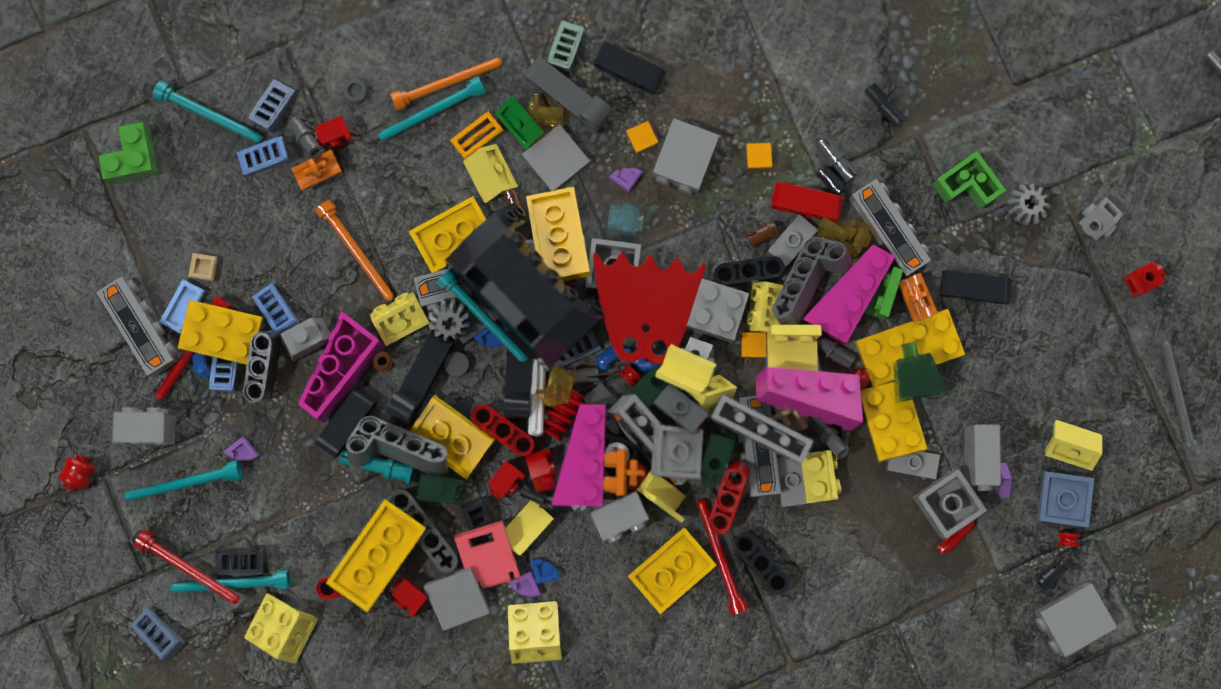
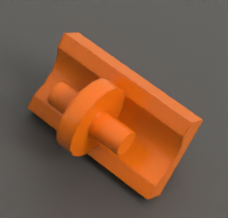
(316, 170)
(917, 298)
(619, 484)

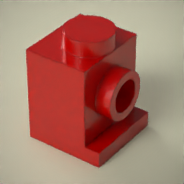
(333, 133)
(1137, 282)
(542, 470)
(505, 481)
(408, 596)

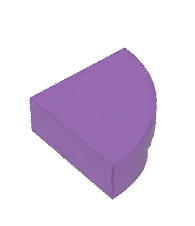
(626, 178)
(242, 450)
(1006, 480)
(525, 585)

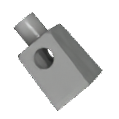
(305, 338)

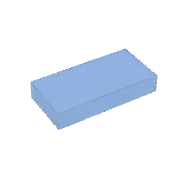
(176, 310)

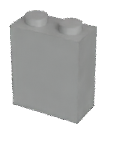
(685, 157)
(982, 456)
(1074, 620)

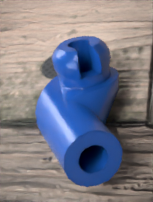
(607, 357)
(200, 365)
(643, 365)

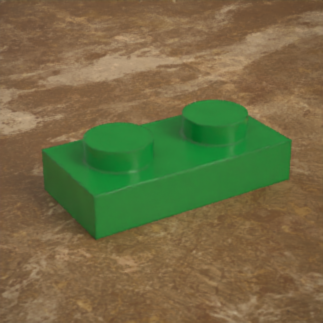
(519, 123)

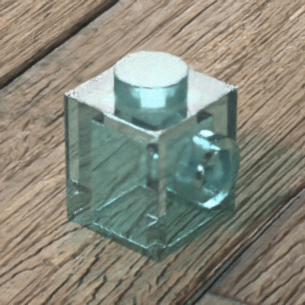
(624, 219)

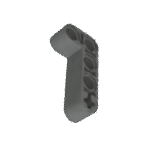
(586, 110)
(790, 307)
(429, 457)
(415, 508)

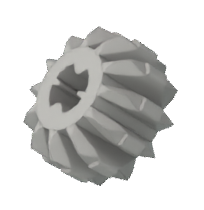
(1036, 199)
(441, 314)

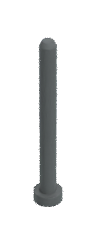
(1178, 396)

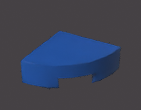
(488, 339)
(544, 571)

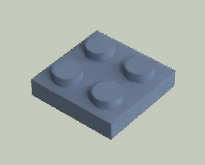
(1065, 499)

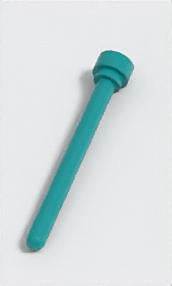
(473, 89)
(163, 92)
(449, 282)
(231, 471)
(278, 580)

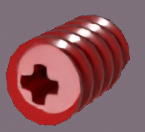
(561, 416)

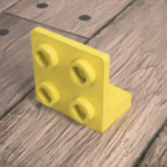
(793, 346)
(280, 629)
(534, 632)

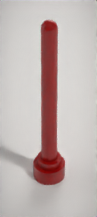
(184, 359)
(148, 543)
(736, 602)

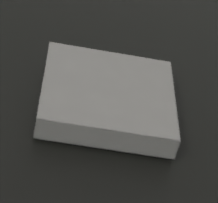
(556, 158)
(677, 452)
(456, 598)

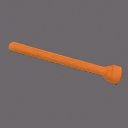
(402, 99)
(328, 213)

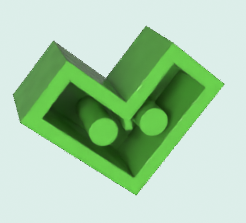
(135, 160)
(972, 176)

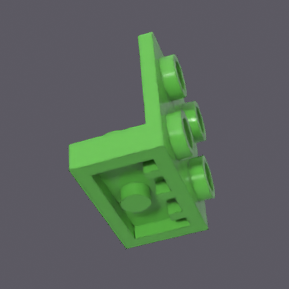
(884, 296)

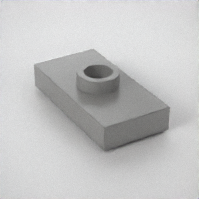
(792, 240)
(917, 464)
(791, 483)

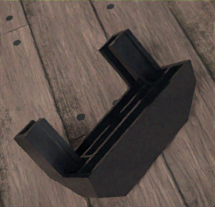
(522, 288)

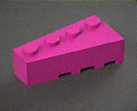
(848, 299)
(339, 367)
(818, 394)
(583, 465)

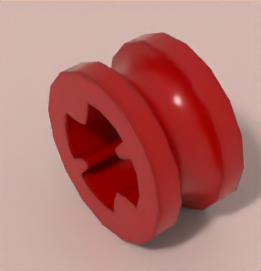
(630, 375)
(1068, 539)

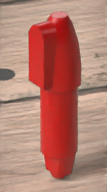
(952, 541)

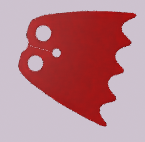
(645, 296)

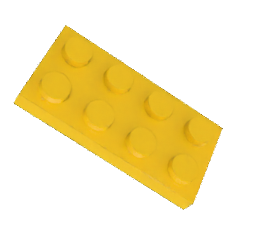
(559, 232)
(932, 335)
(376, 555)

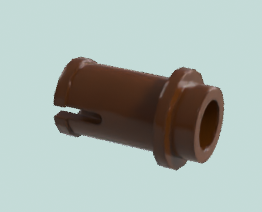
(512, 196)
(762, 234)
(377, 362)

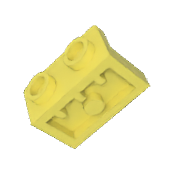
(762, 300)
(398, 318)
(820, 476)

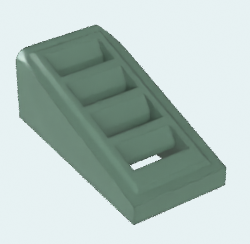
(560, 64)

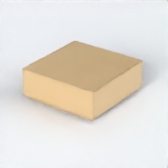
(203, 267)

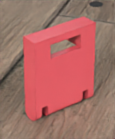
(489, 560)

